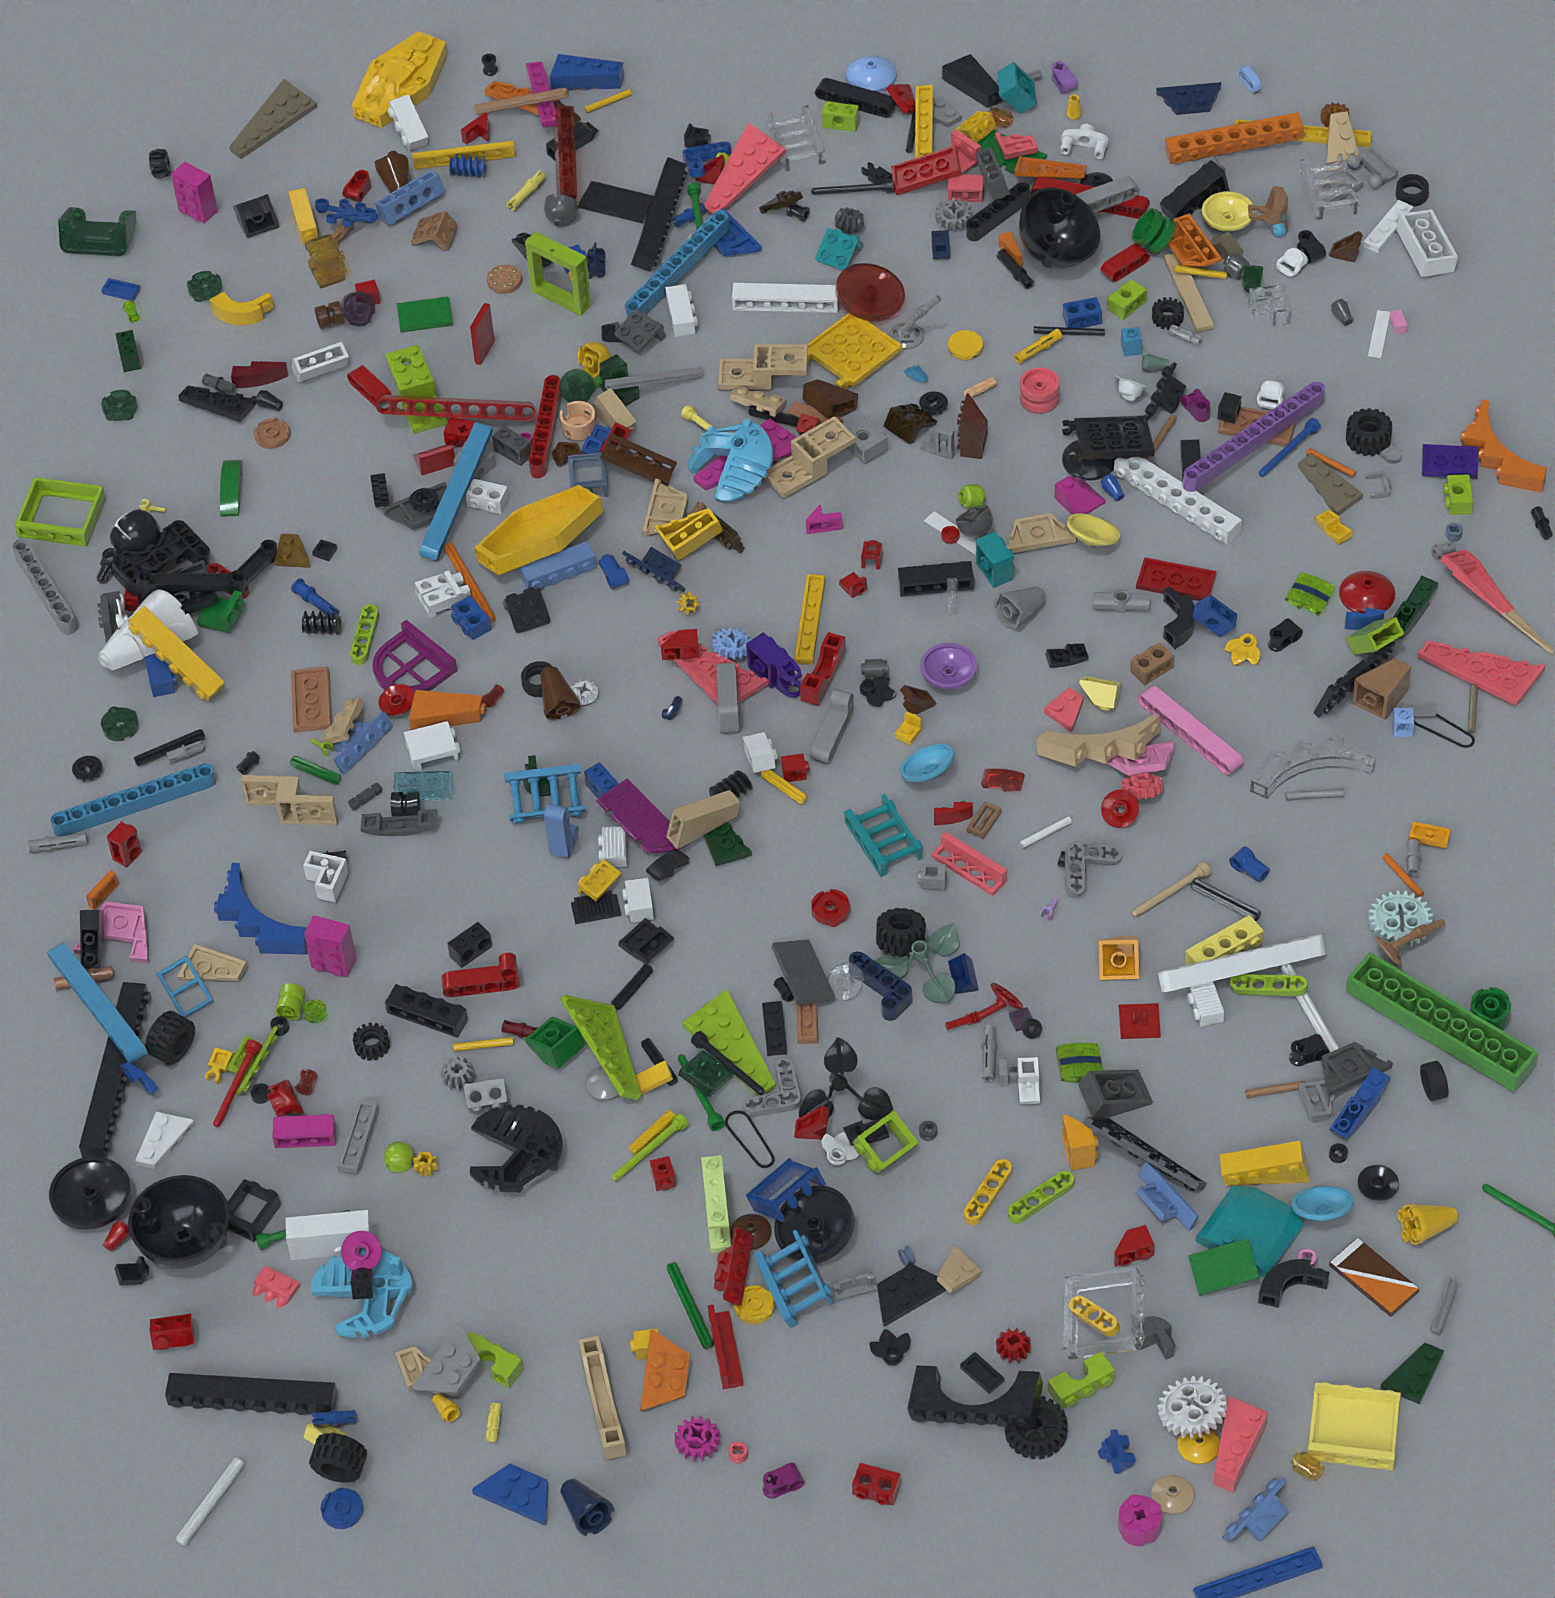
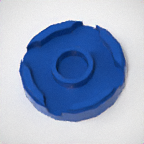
(342, 1508)

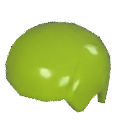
(398, 1157)

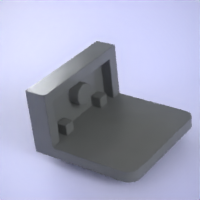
(639, 330)

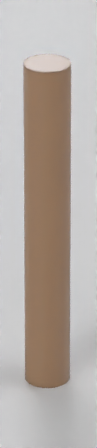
(1272, 1089)

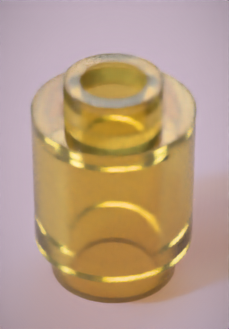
(1307, 1466)

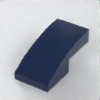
(940, 244)

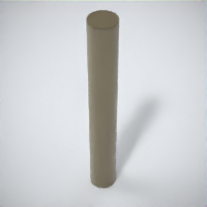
(1472, 709)

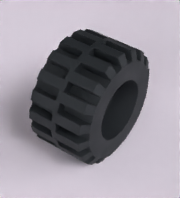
(1368, 432)
(899, 930)
(170, 1037)
(338, 1457)

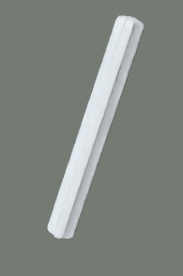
(210, 1501)

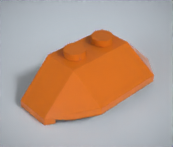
(1191, 244)

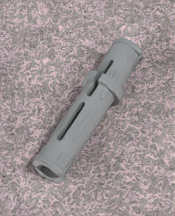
(57, 842)
(989, 1046)

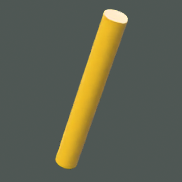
(608, 100)
(1198, 271)
(483, 1044)

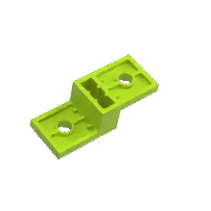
(414, 381)

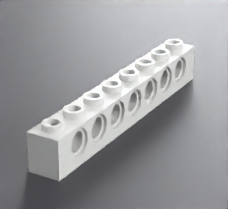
(1170, 492)

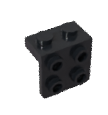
(526, 610)

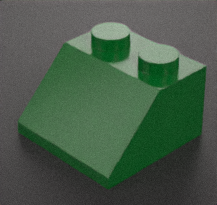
(555, 1042)

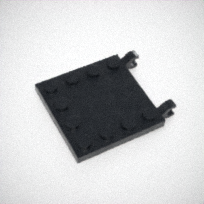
(1110, 437)

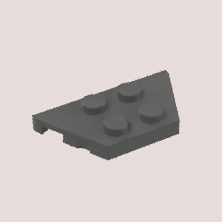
(414, 519)
(1350, 1066)

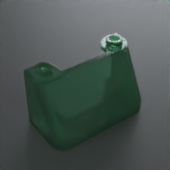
(95, 237)

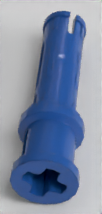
(309, 595)

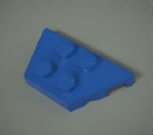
(736, 240)
(516, 1491)

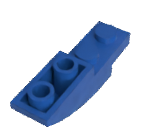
(1361, 1105)

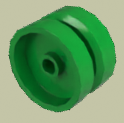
(1153, 230)

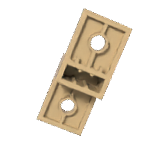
(767, 361)
(809, 456)
(290, 803)

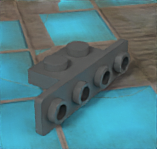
(108, 609)

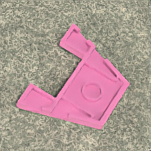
(125, 924)

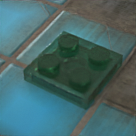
(705, 1073)

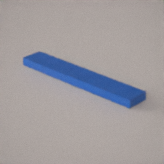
(1261, 1575)

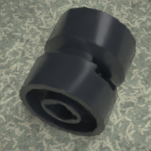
(405, 803)

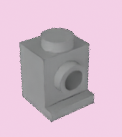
(932, 876)

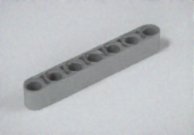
(44, 586)

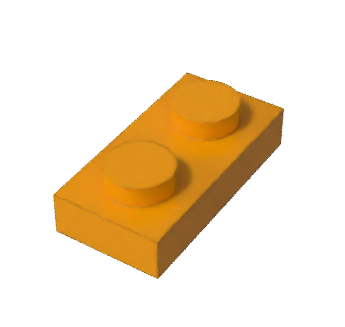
(1430, 834)

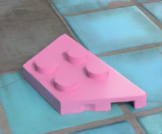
(1153, 760)

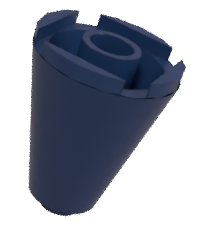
(587, 1508)

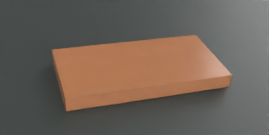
(1247, 417)
(311, 699)

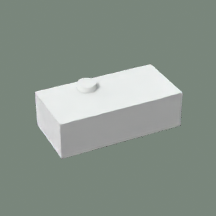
(1426, 243)
(323, 1233)

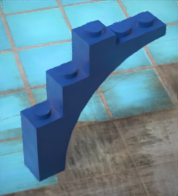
(269, 934)

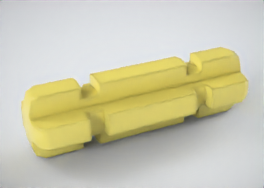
(493, 1422)

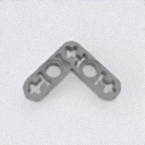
(1082, 857)
(785, 1093)

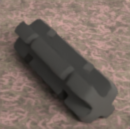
(365, 796)

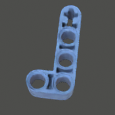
(559, 832)

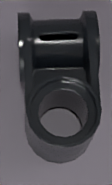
(1310, 246)
(1284, 635)
(1309, 1048)

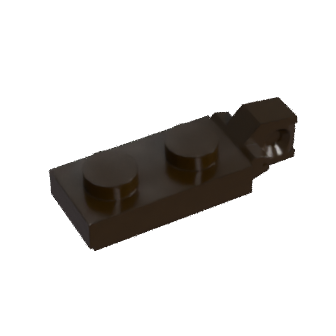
(729, 537)

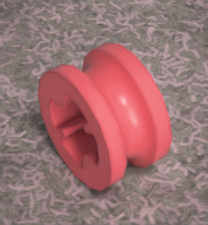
(737, 1458)

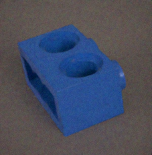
(1082, 313)
(470, 618)

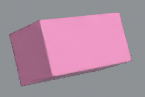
(1398, 322)

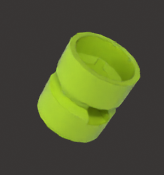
(290, 1001)

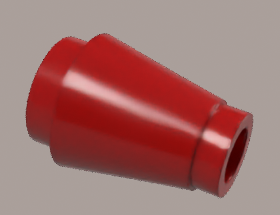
(116, 1235)

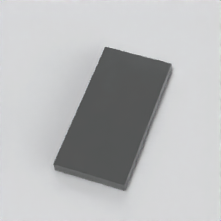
(803, 972)

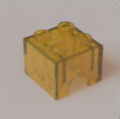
(326, 260)

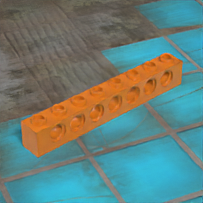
(1234, 138)

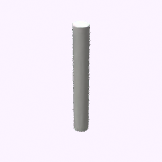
(1314, 794)

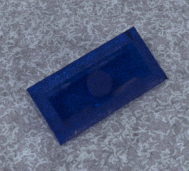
(963, 974)

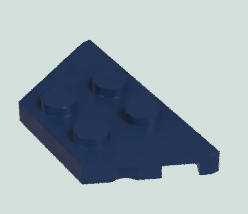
(1190, 98)

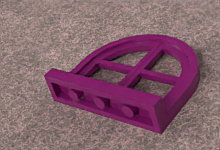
(428, 650)

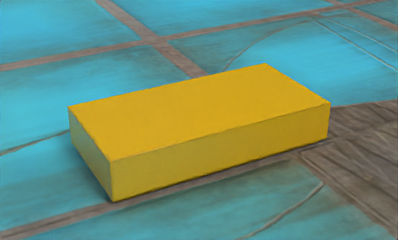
(654, 1077)

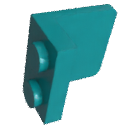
(838, 248)

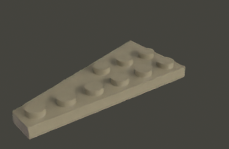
(277, 113)

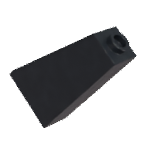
(972, 80)

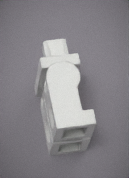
(441, 592)

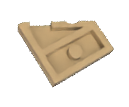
(957, 1271)

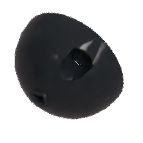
(1058, 238)
(187, 1225)

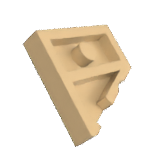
(411, 1364)

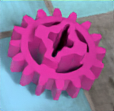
(696, 1440)

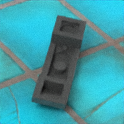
(399, 825)

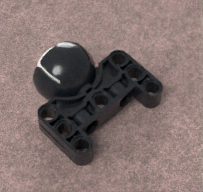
(144, 547)

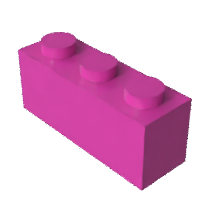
(304, 1131)

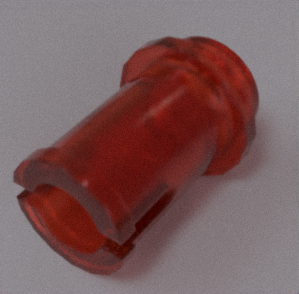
(491, 698)

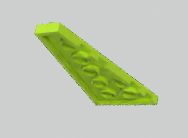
(604, 1035)
(730, 1036)

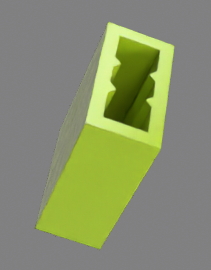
(1374, 636)

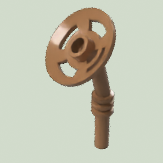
(1392, 948)

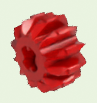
(1013, 1345)

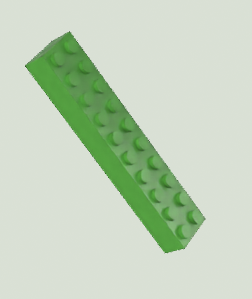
(1442, 1022)

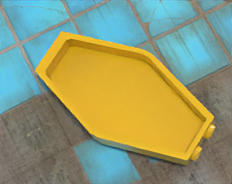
(403, 70)
(538, 529)

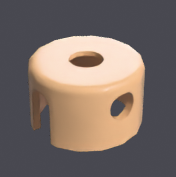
(578, 423)

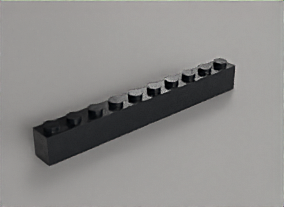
(111, 1078)

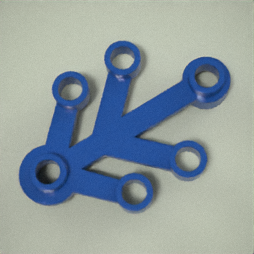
(345, 211)

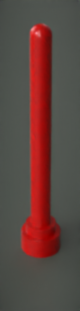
(252, 1049)

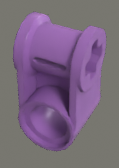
(1063, 77)

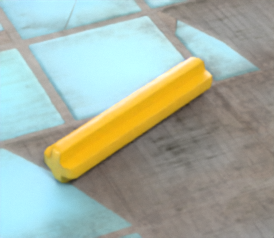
(784, 786)
(652, 1132)

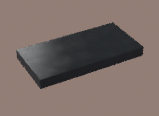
(616, 202)

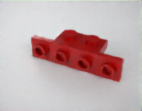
(733, 1267)

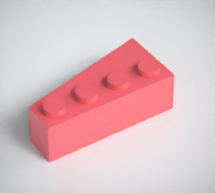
(1239, 1438)

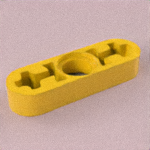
(1098, 1323)

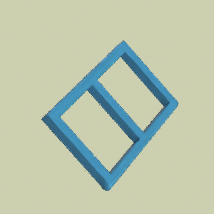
(197, 980)

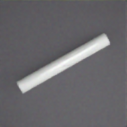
(1045, 832)

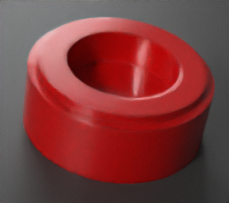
(950, 534)

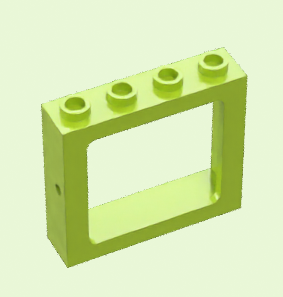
(540, 245)
(62, 489)

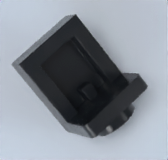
(132, 1272)
(361, 1283)

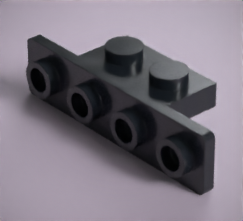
(1167, 393)

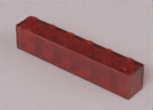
(565, 151)

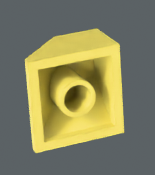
(1101, 691)

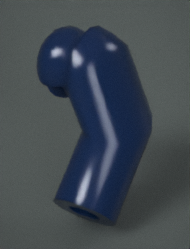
(675, 706)

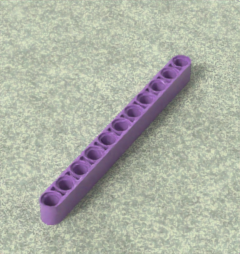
(1253, 436)

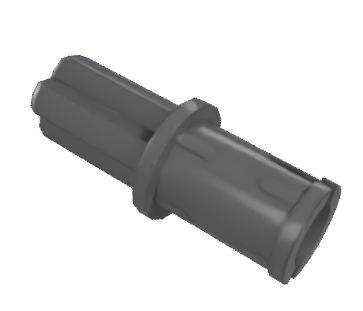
(218, 383)

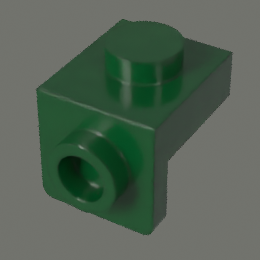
(1252, 277)

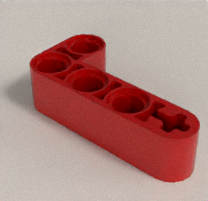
(482, 979)

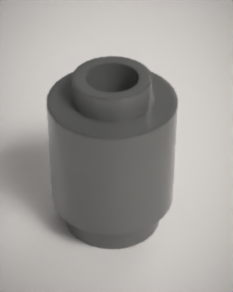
(874, 668)

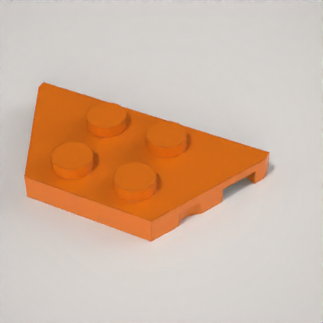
(664, 1372)

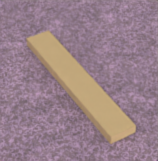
(1189, 295)

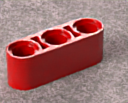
(1125, 262)
(367, 384)

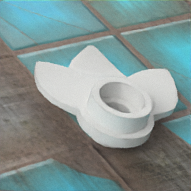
(121, 617)
(838, 1146)

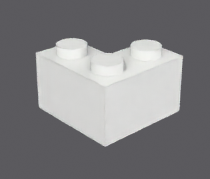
(327, 872)

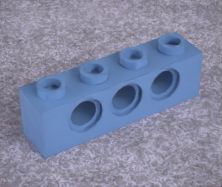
(429, 182)

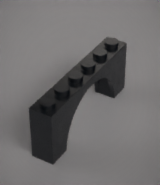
(1013, 1408)

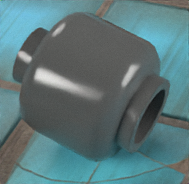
(1235, 265)

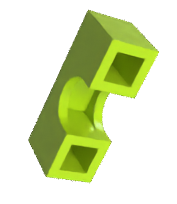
(506, 1365)
(1069, 1391)

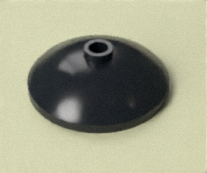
(1087, 469)

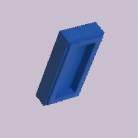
(121, 289)

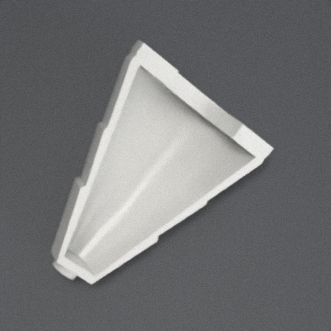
(127, 648)

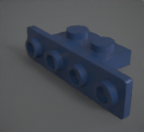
(658, 564)

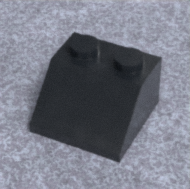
(256, 216)

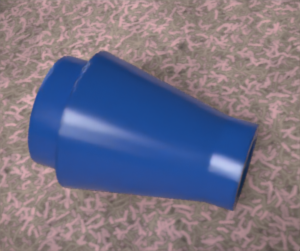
(1112, 486)

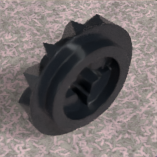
(931, 397)
(428, 494)
(79, 768)

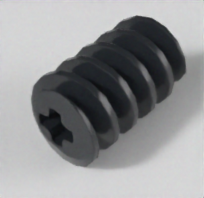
(321, 623)
(734, 782)

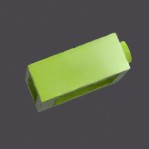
(901, 1132)

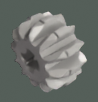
(457, 1073)

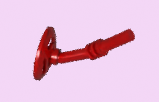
(1003, 999)

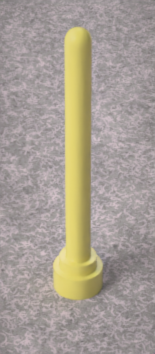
(690, 414)

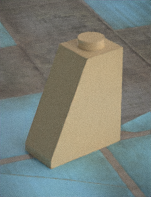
(610, 410)

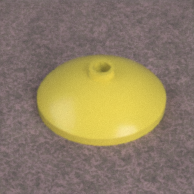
(1226, 211)
(1093, 530)

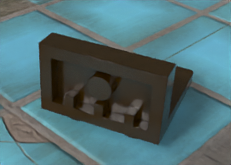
(907, 420)

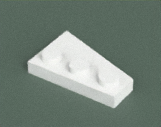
(161, 1137)

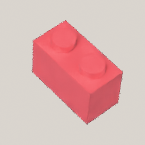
(966, 188)

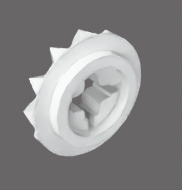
(589, 695)

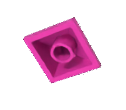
(1077, 496)

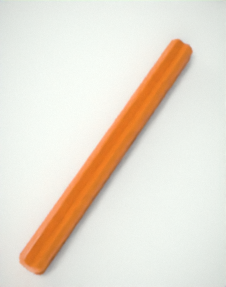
(468, 579)

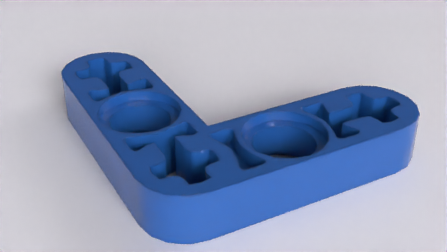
(694, 156)

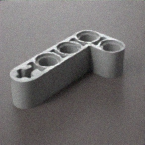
(1110, 194)
(727, 698)
(834, 726)

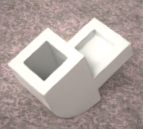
(1028, 1080)

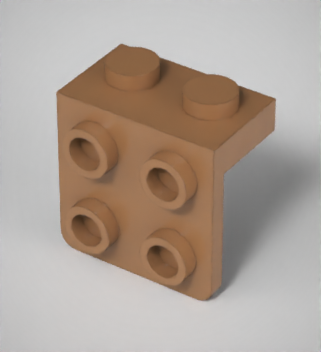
(437, 227)

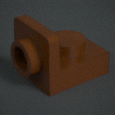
(564, 450)

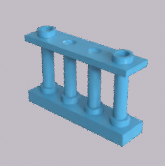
(552, 775)
(774, 1279)

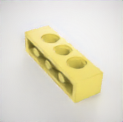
(1231, 940)

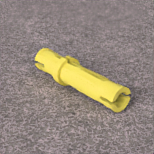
(529, 187)

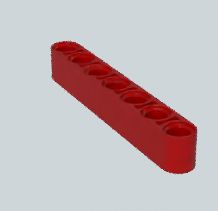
(1132, 208)
(545, 427)

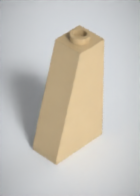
(701, 817)

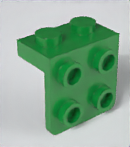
(223, 614)

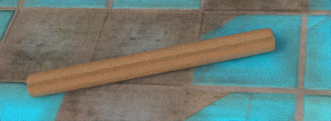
(521, 100)

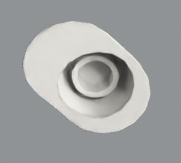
(1129, 388)

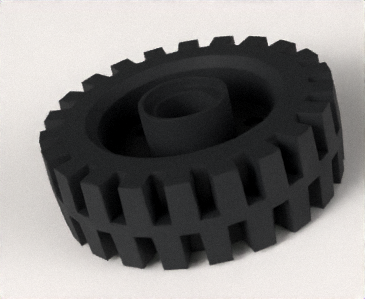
(1044, 1439)

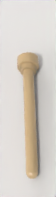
(1201, 871)

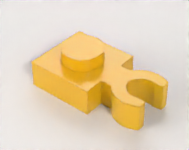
(218, 1064)

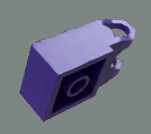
(774, 664)

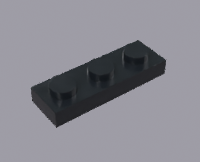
(774, 1028)

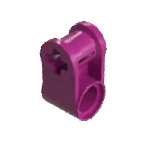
(1197, 405)
(783, 1480)

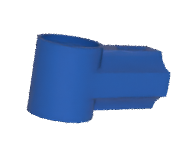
(614, 573)
(1246, 861)

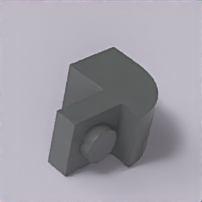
(1158, 1332)

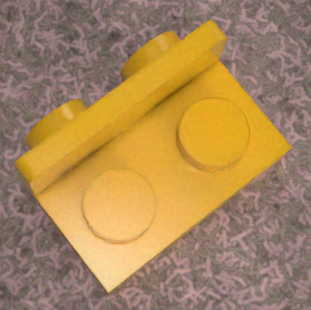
(977, 125)
(599, 880)

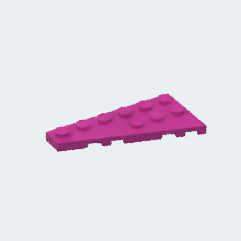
(781, 442)

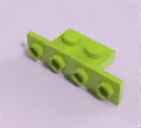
(253, 1068)

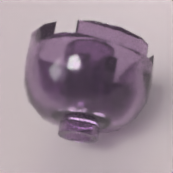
(357, 308)

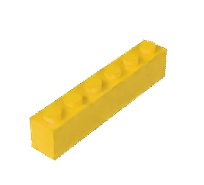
(175, 653)

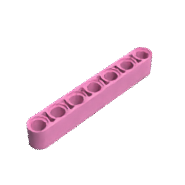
(1190, 730)

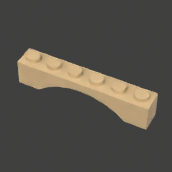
(602, 1398)

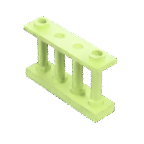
(716, 1203)

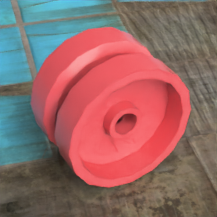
(1039, 390)

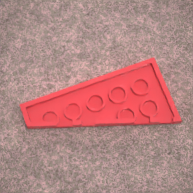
(747, 163)

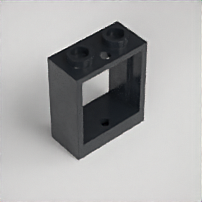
(243, 1227)

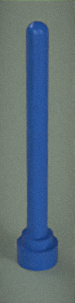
(1311, 427)

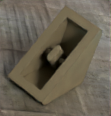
(1226, 245)

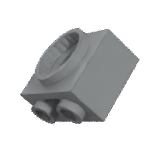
(869, 440)

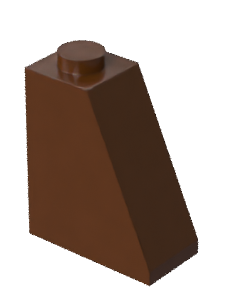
(829, 398)

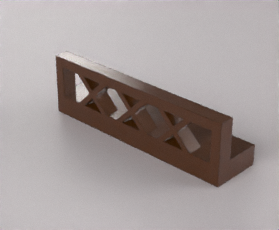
(637, 462)

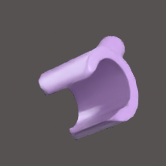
(1049, 909)

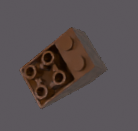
(972, 429)

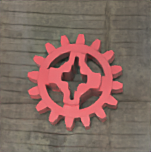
(1143, 785)

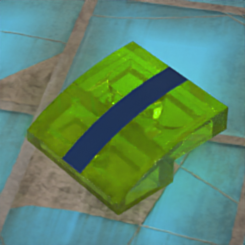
(1310, 593)
(1077, 1060)

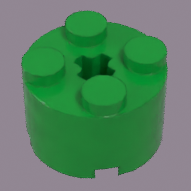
(1492, 1006)

